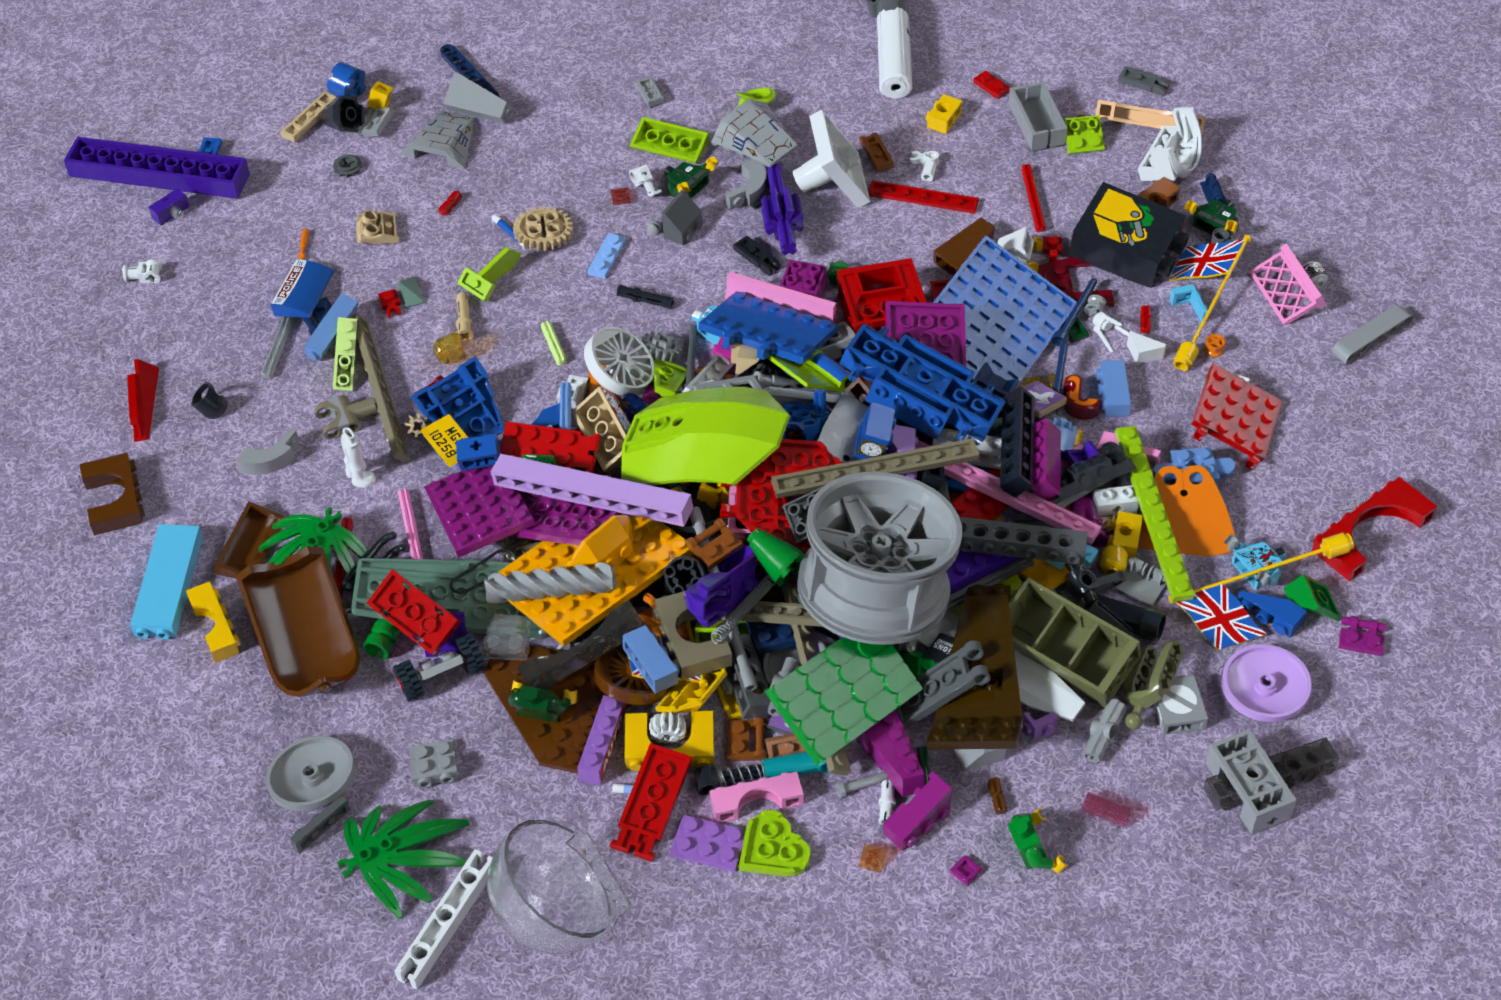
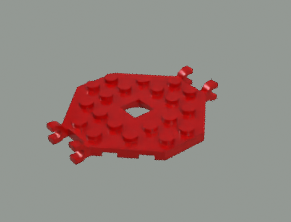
(755, 497)

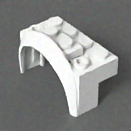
(1162, 160)

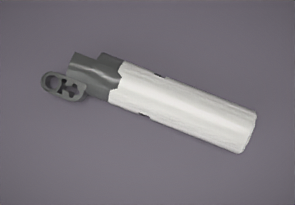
(893, 46)

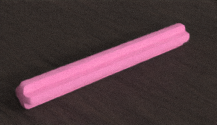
(410, 524)

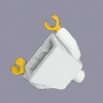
(1021, 245)

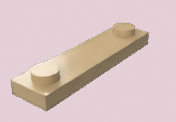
(307, 118)

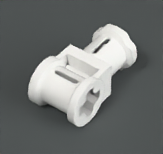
(143, 272)

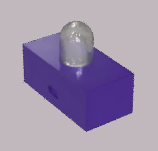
(169, 207)

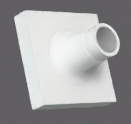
(835, 161)

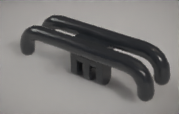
(347, 582)

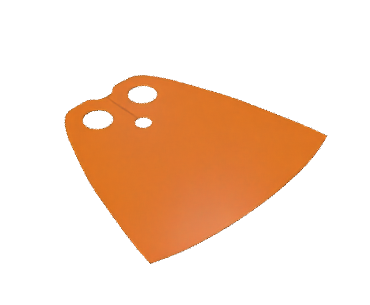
(1197, 520)

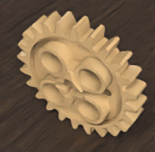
(529, 229)

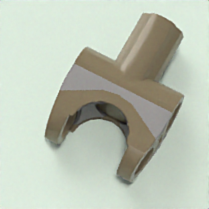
(344, 413)

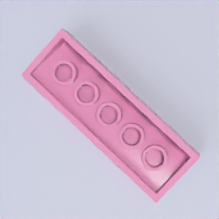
(783, 296)

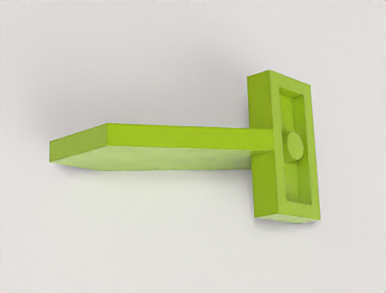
(482, 283)

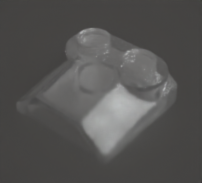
(507, 637)

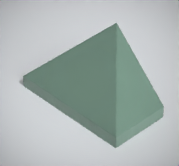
(410, 292)

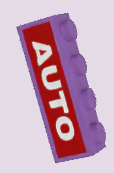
(601, 740)

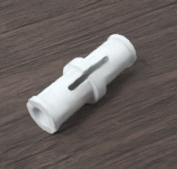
(887, 801)

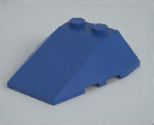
(465, 398)

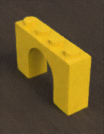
(699, 745)

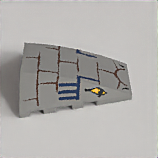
(754, 133)
(446, 136)

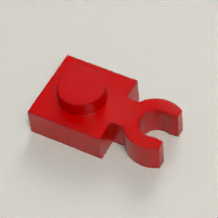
(390, 301)

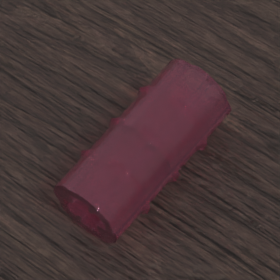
(1106, 809)

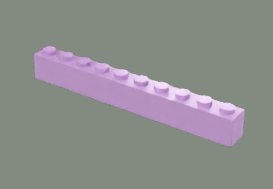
(592, 489)

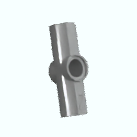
(1104, 731)

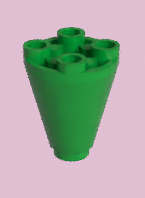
(775, 555)

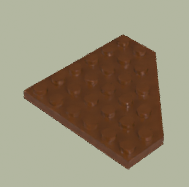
(551, 743)

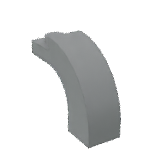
(753, 189)

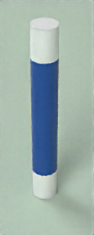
(508, 229)

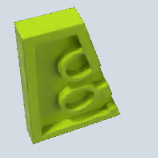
(668, 377)

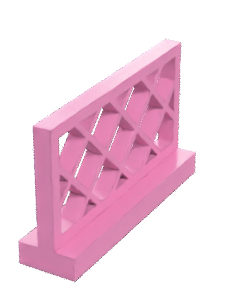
(1303, 281)

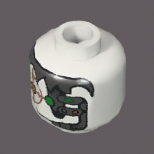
(1316, 273)

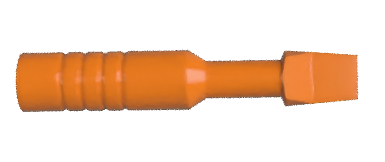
(303, 243)

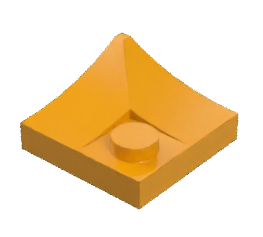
(1045, 574)

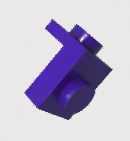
(1078, 455)

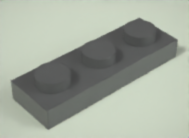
(319, 824)

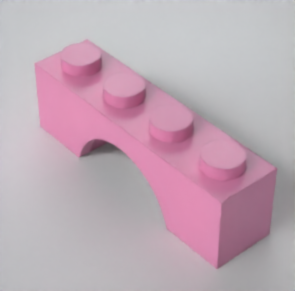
(781, 789)

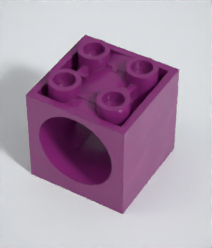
(805, 278)

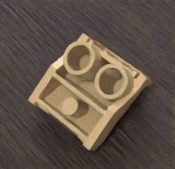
(376, 227)

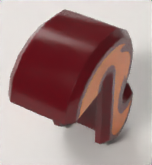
(1075, 405)

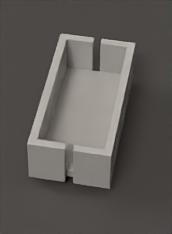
(1037, 116)

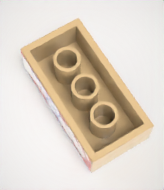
(604, 416)

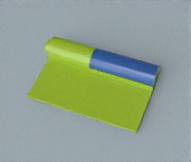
(816, 372)

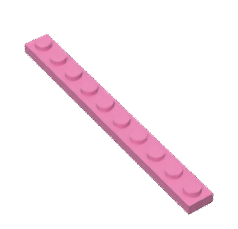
(1025, 502)

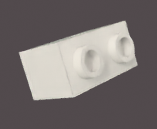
(1115, 499)

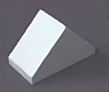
(1144, 348)

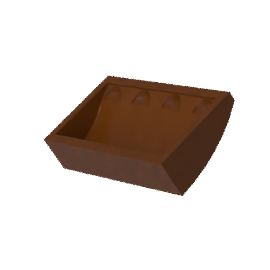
(243, 544)

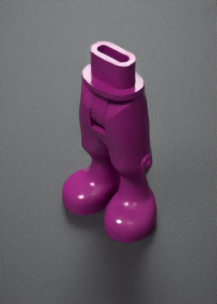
(1085, 508)

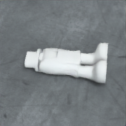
(354, 460)

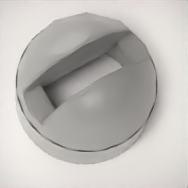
(652, 228)

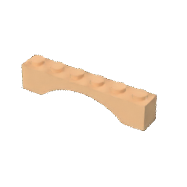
(1138, 115)

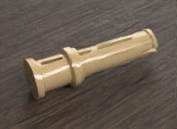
(464, 322)

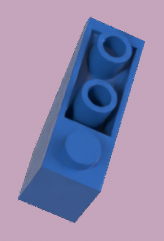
(1286, 614)

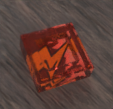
(620, 196)

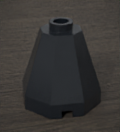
(343, 114)

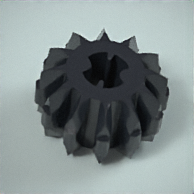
(766, 367)

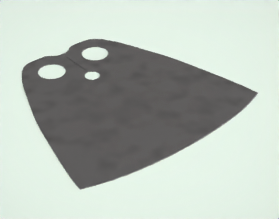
(842, 428)

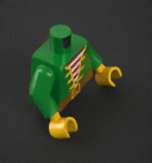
(1029, 843)

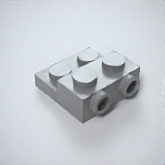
(838, 341)
(433, 763)

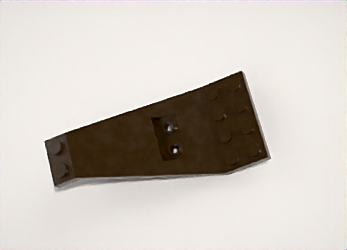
(992, 712)

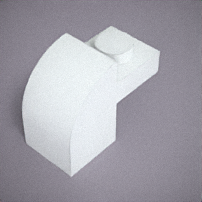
(579, 388)

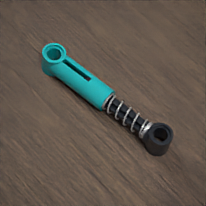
(709, 778)

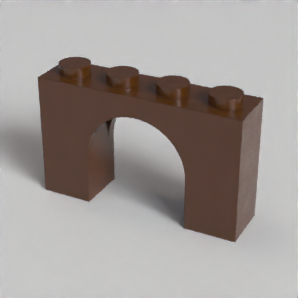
(126, 509)

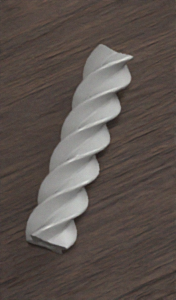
(556, 583)

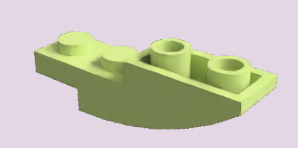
(344, 354)

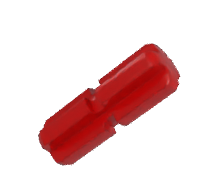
(451, 201)
(1145, 317)

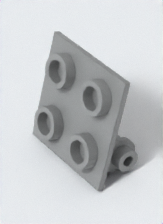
(1142, 581)

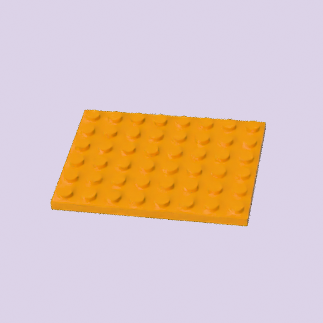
(573, 615)

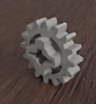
(662, 346)

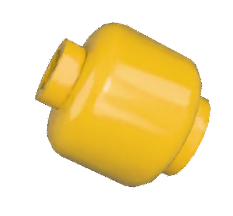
(1113, 559)

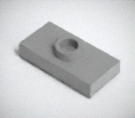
(649, 92)

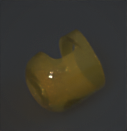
(449, 348)

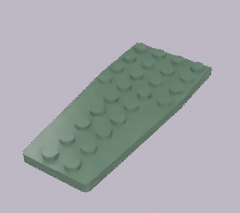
(434, 580)

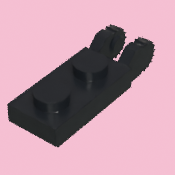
(756, 255)

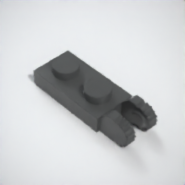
(1143, 80)

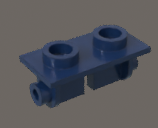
(1212, 189)

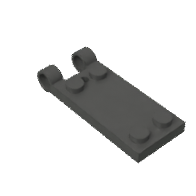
(944, 683)

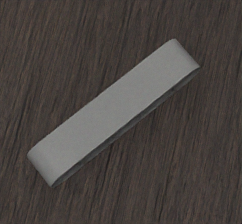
(1371, 333)

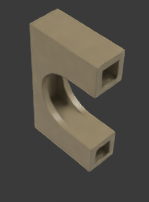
(690, 657)

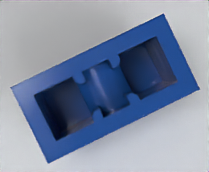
(477, 452)

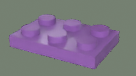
(708, 843)

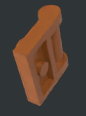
(717, 549)
(739, 740)

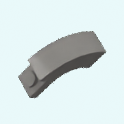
(270, 459)

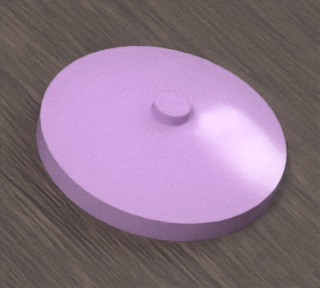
(1266, 683)

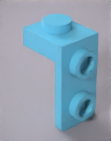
(1189, 294)

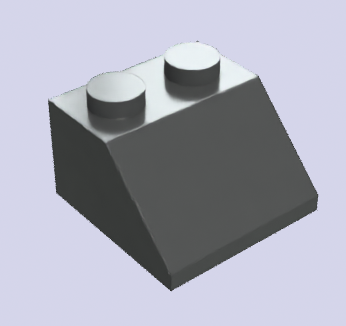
(681, 219)

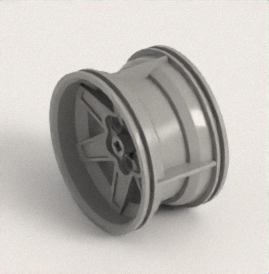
(865, 552)

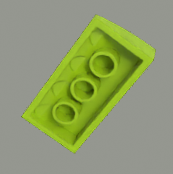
(670, 140)

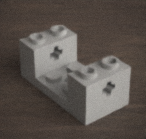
(1264, 798)

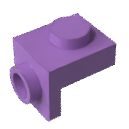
(1043, 726)

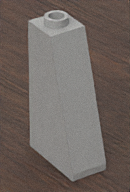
(475, 101)

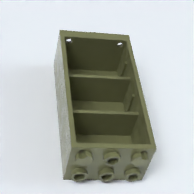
(1071, 642)

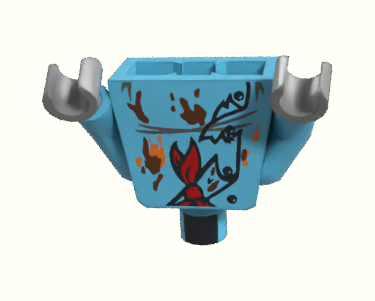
(1256, 556)

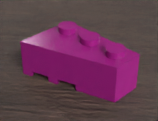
(920, 813)

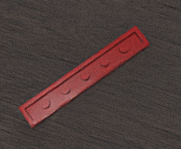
(923, 196)

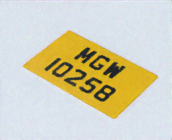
(443, 436)

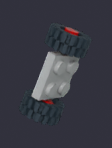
(410, 678)

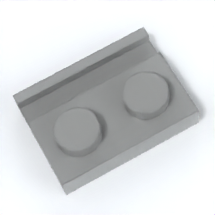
(374, 122)

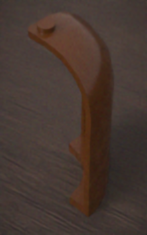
(301, 623)

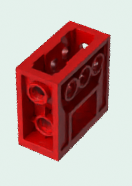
(868, 287)

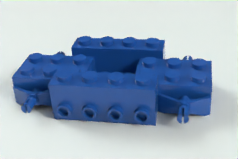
(921, 384)

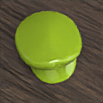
(761, 94)

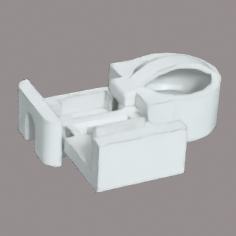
(638, 178)

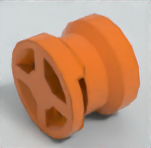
(1214, 345)

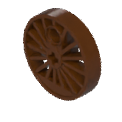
(614, 673)

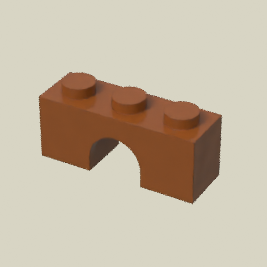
(1162, 192)

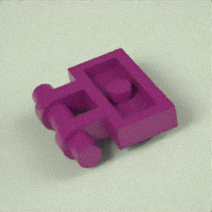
(1362, 641)

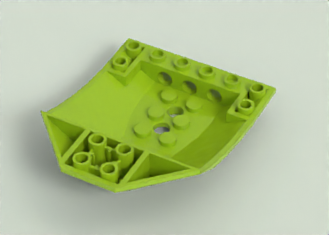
(718, 441)

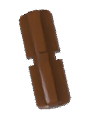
(996, 793)

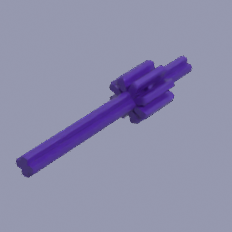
(781, 211)

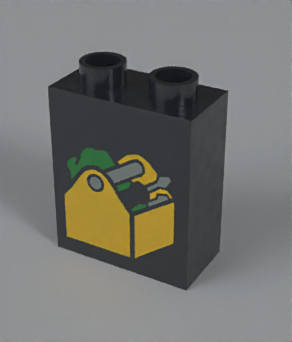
(1128, 236)

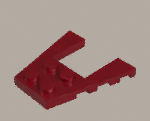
(1058, 274)

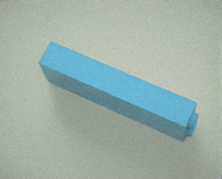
(166, 581)

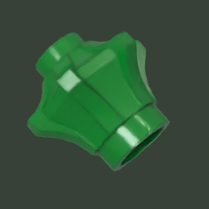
(831, 273)

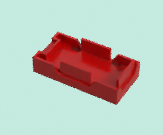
(413, 612)

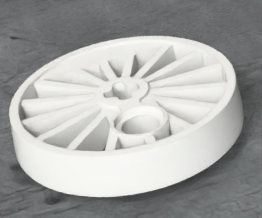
(627, 371)

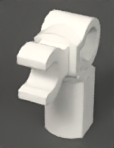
(929, 160)

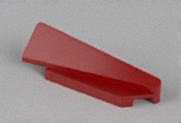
(141, 398)

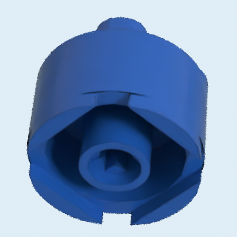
(346, 80)

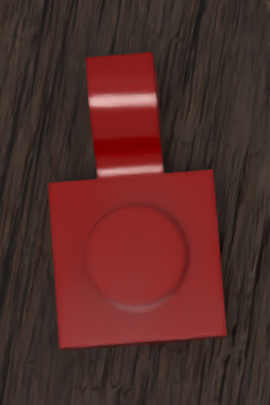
(1052, 246)

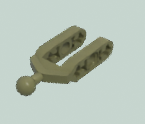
(1160, 681)

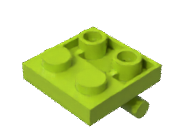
(1084, 134)

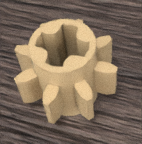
(416, 418)

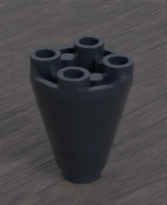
(683, 573)

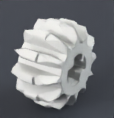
(667, 727)

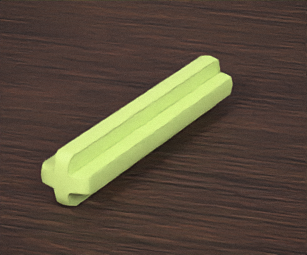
(553, 343)

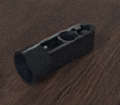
(1145, 621)

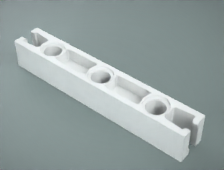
(438, 932)

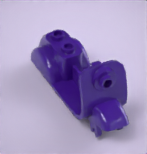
(723, 591)

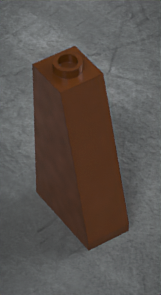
(958, 248)

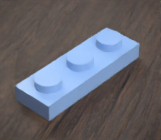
(606, 255)

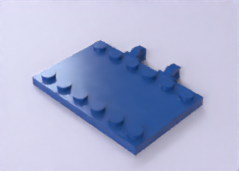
(768, 328)

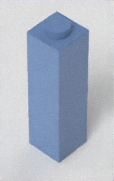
(325, 334)

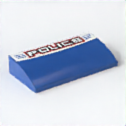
(301, 289)

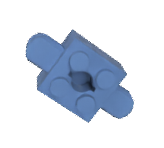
(1203, 457)

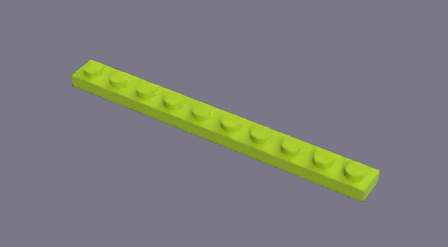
(1155, 516)

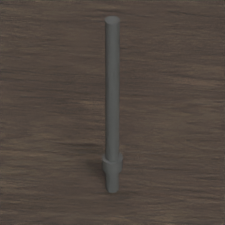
(691, 354)

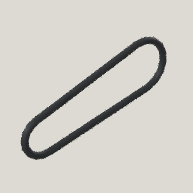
(473, 567)

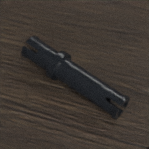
(637, 294)

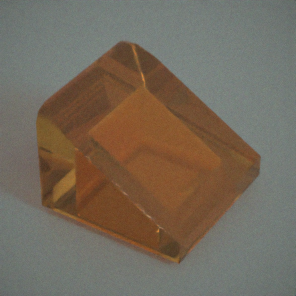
(872, 858)

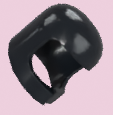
(212, 404)

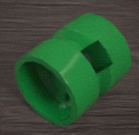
(382, 638)

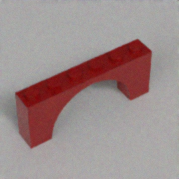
(1394, 500)

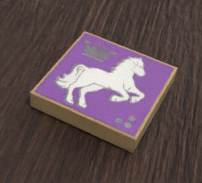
(1045, 399)

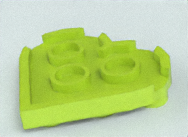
(772, 847)

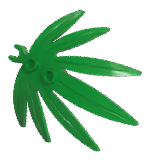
(315, 533)
(378, 851)

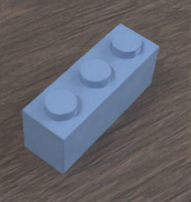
(1113, 388)
(650, 659)

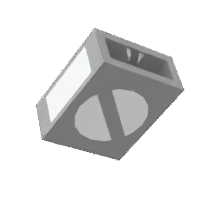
(1181, 708)

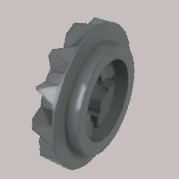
(351, 160)

